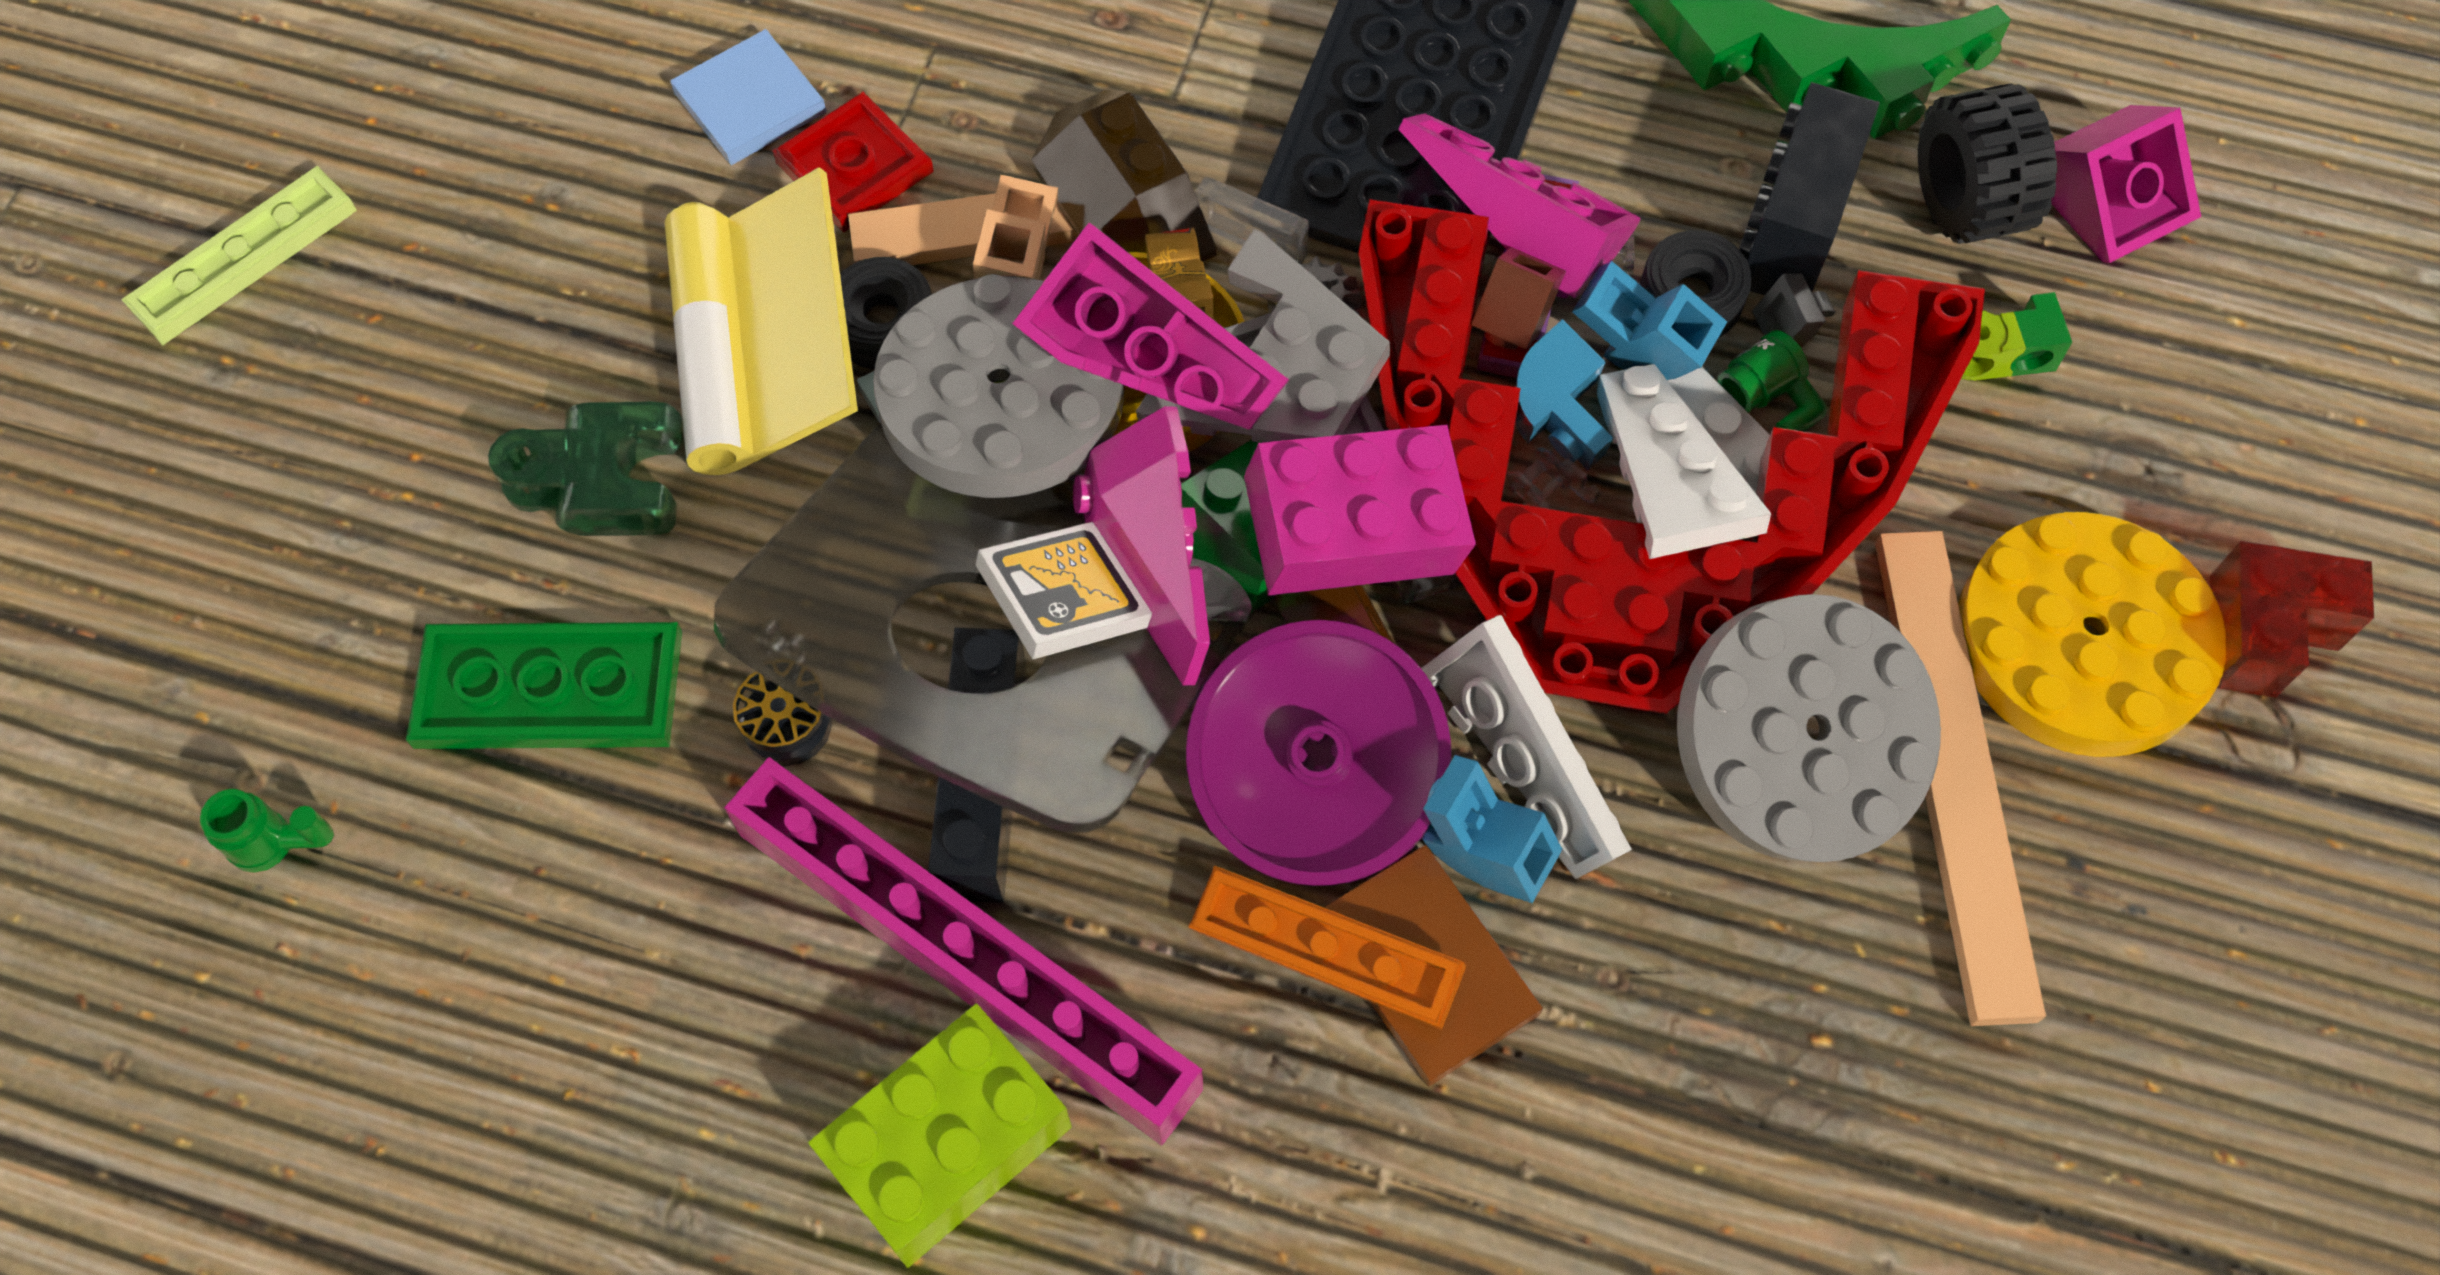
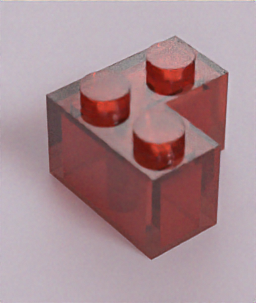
(2281, 605)

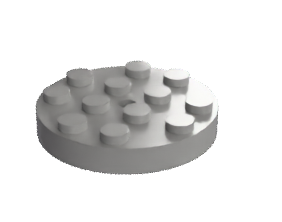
(981, 434)
(1749, 740)

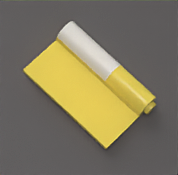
(758, 325)

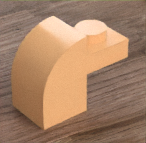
(1016, 229)

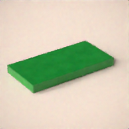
(545, 685)

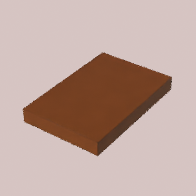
(1425, 907)

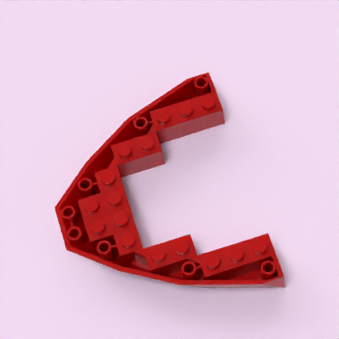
(1581, 587)

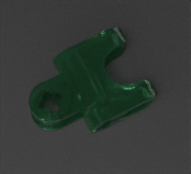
(588, 465)

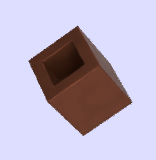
(1517, 299)

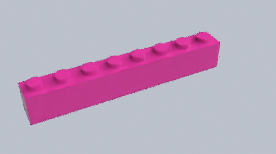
(967, 951)

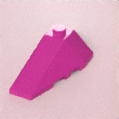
(1546, 221)
(1135, 329)
(1136, 505)

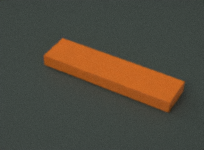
(1328, 947)

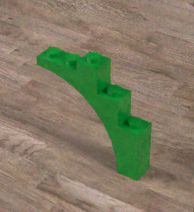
(1790, 50)

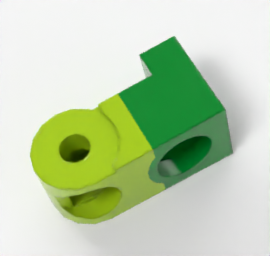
(2021, 341)

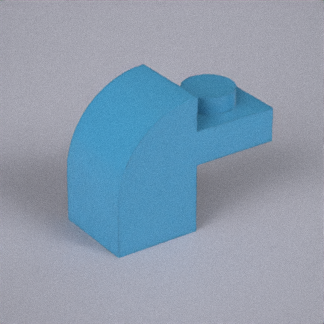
(1645, 330)
(1550, 382)
(1486, 837)

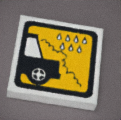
(1063, 590)

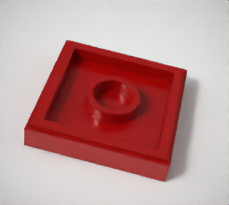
(863, 157)

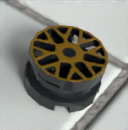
(779, 723)

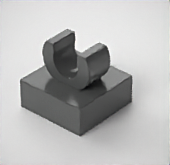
(1793, 309)

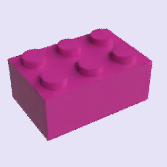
(1358, 509)

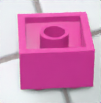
(2126, 180)

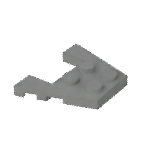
(1309, 340)

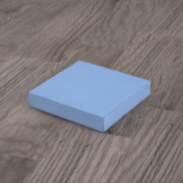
(748, 96)

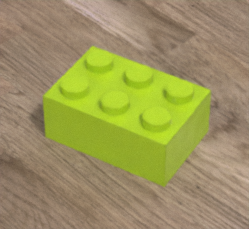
(942, 1134)

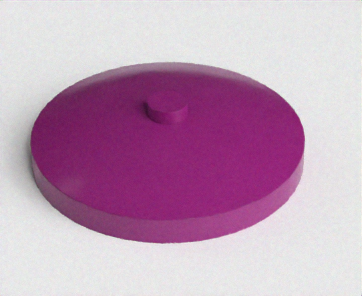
(1317, 752)

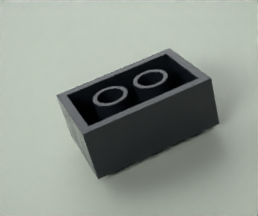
(1810, 187)

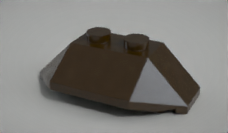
(1118, 173)

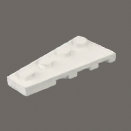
(1676, 470)
(1529, 746)

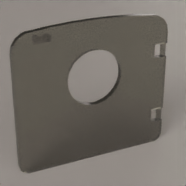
(819, 621)

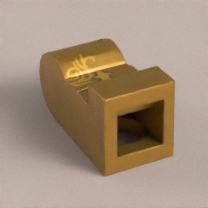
(1177, 261)

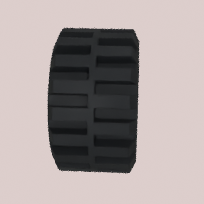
(1987, 163)

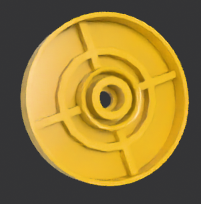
(2080, 690)

